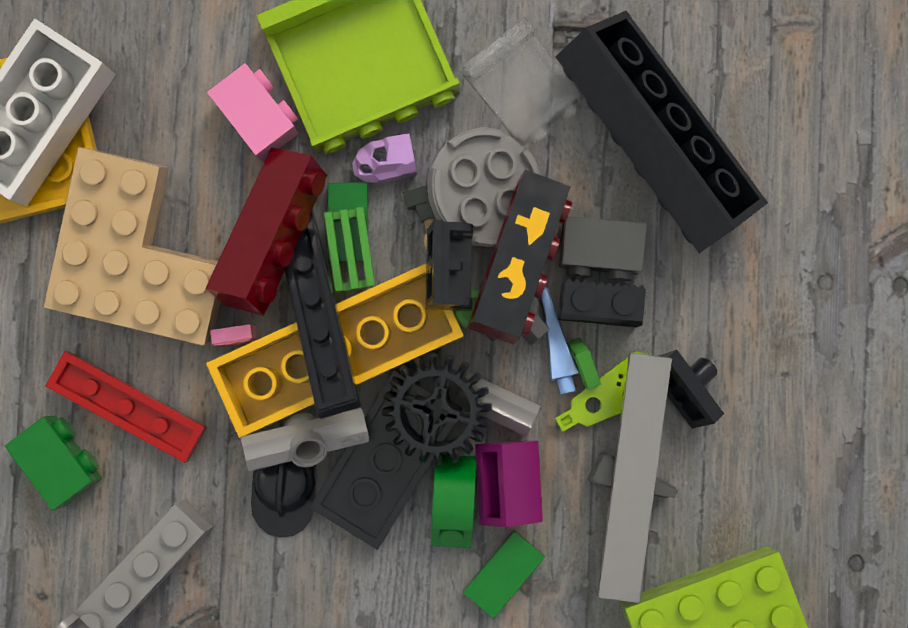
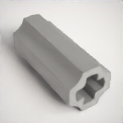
(507, 407)

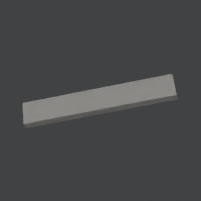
(634, 477)

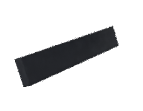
(320, 326)

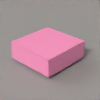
(234, 335)

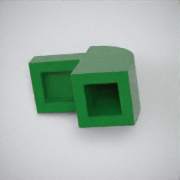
(453, 502)

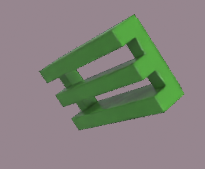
(345, 216)

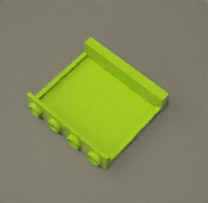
(357, 65)

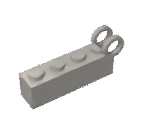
(141, 570)

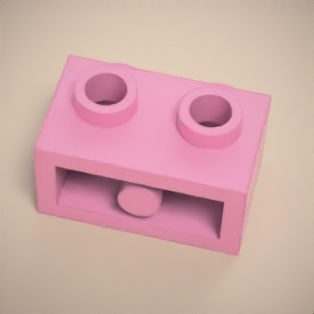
(253, 112)

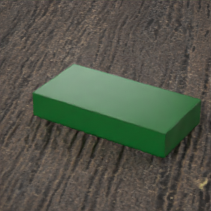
(349, 197)
(503, 574)

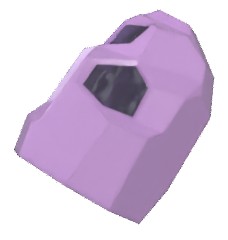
(386, 160)

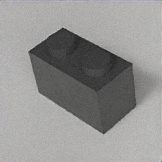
(602, 247)

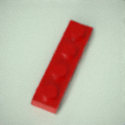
(126, 406)

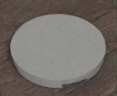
(476, 179)

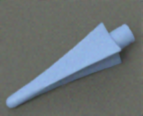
(561, 363)

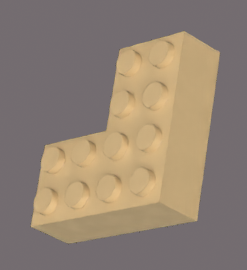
(108, 259)

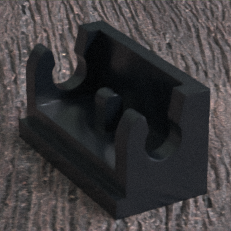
(449, 266)

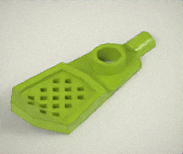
(608, 394)

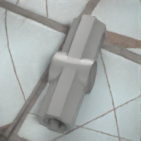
(304, 439)

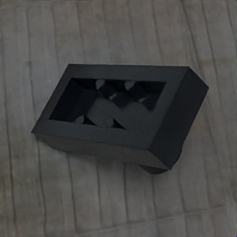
(688, 390)

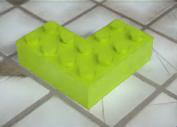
(731, 594)

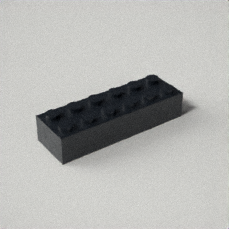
(660, 129)

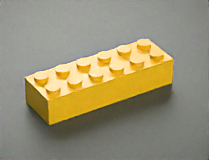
(381, 332)

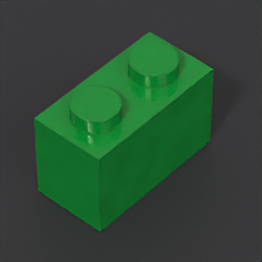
(54, 461)

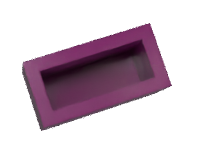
(509, 483)

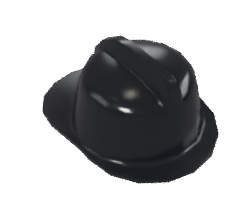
(283, 498)

